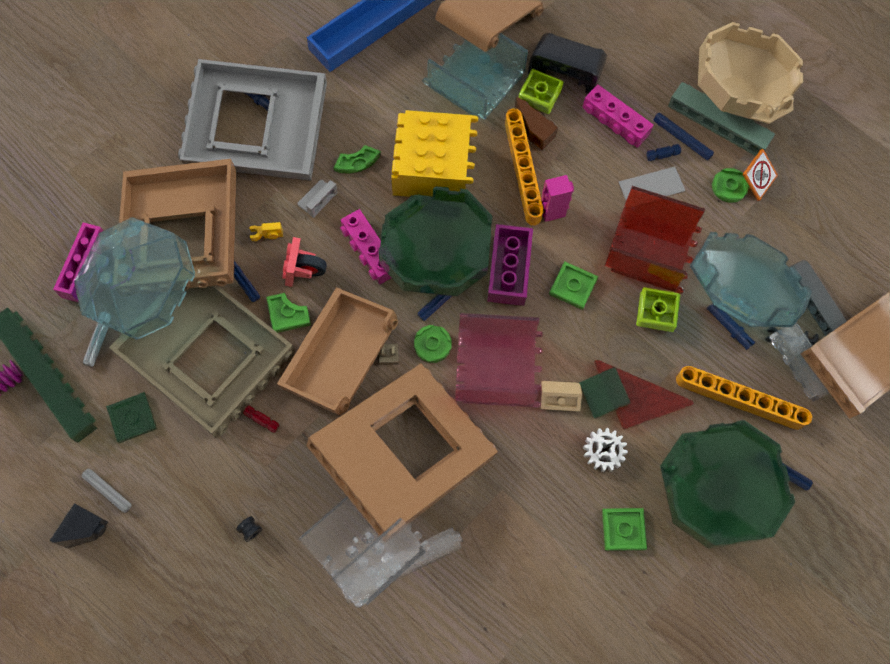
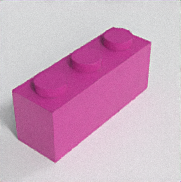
(556, 197)

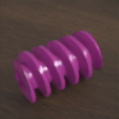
(9, 376)

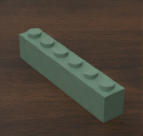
(731, 127)

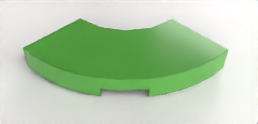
(358, 161)

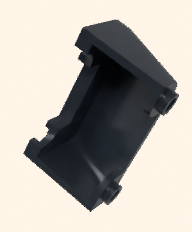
(569, 59)

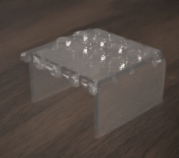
(359, 557)

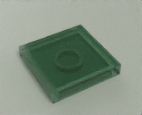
(605, 392)
(131, 417)

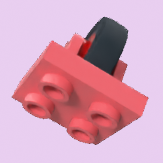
(301, 263)

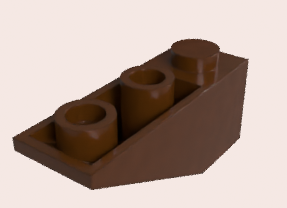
(538, 128)

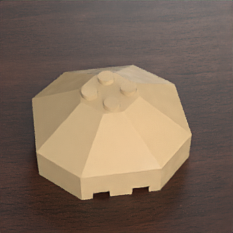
(749, 72)

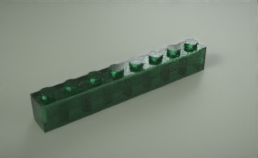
(45, 377)

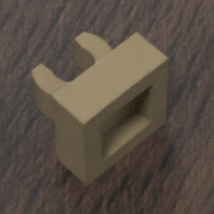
(388, 354)

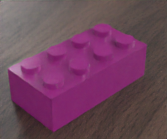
(510, 265)

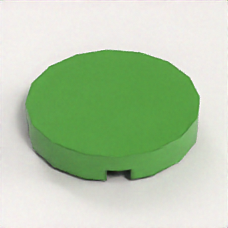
(730, 185)
(432, 343)

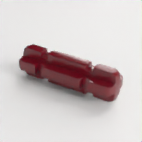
(261, 419)

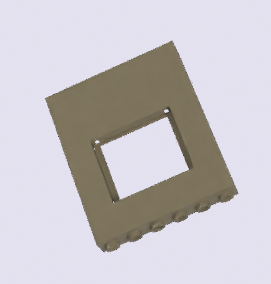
(160, 350)

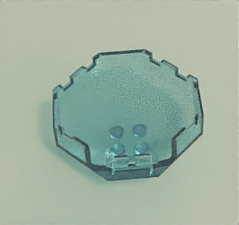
(134, 278)
(750, 280)

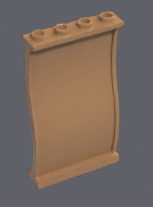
(855, 358)

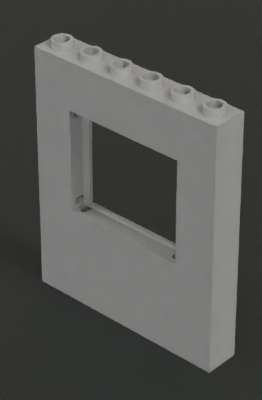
(290, 124)

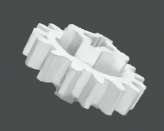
(610, 456)

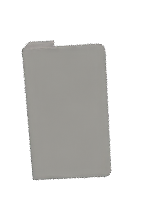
(318, 197)

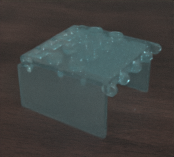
(478, 78)

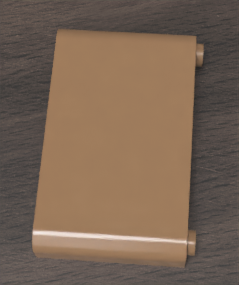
(485, 19)
(338, 351)

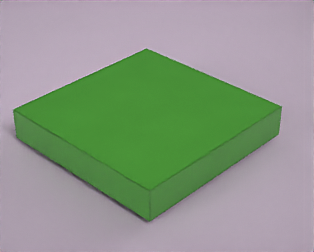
(573, 285)
(624, 529)

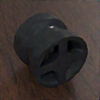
(249, 529)

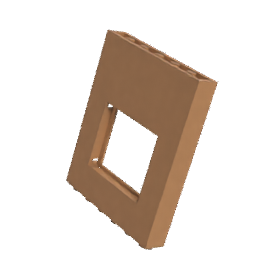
(187, 192)
(370, 470)

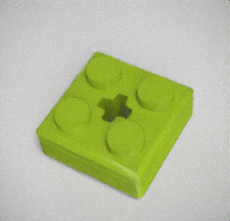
(542, 82)
(666, 302)

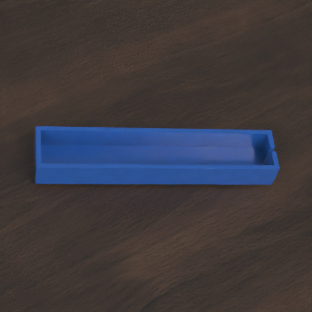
(359, 28)

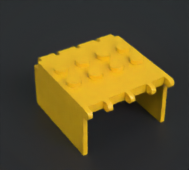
(431, 152)

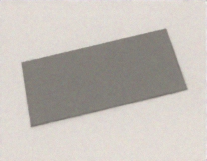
(662, 182)

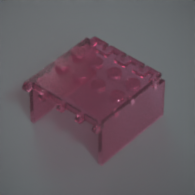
(497, 360)

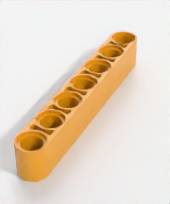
(523, 173)
(752, 397)

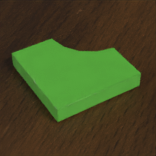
(286, 315)

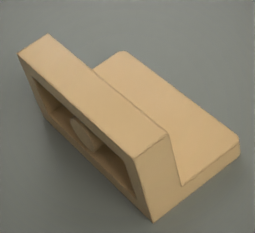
(561, 396)

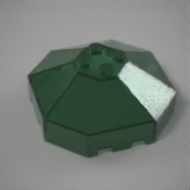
(437, 242)
(727, 485)

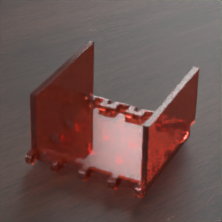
(654, 239)

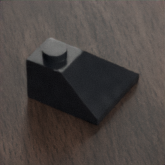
(79, 528)

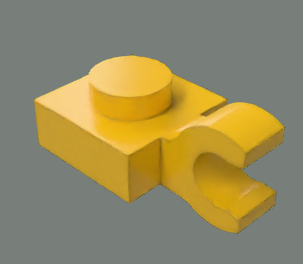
(268, 230)

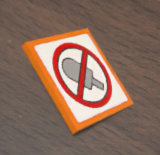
(760, 174)

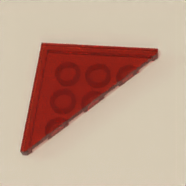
(646, 399)

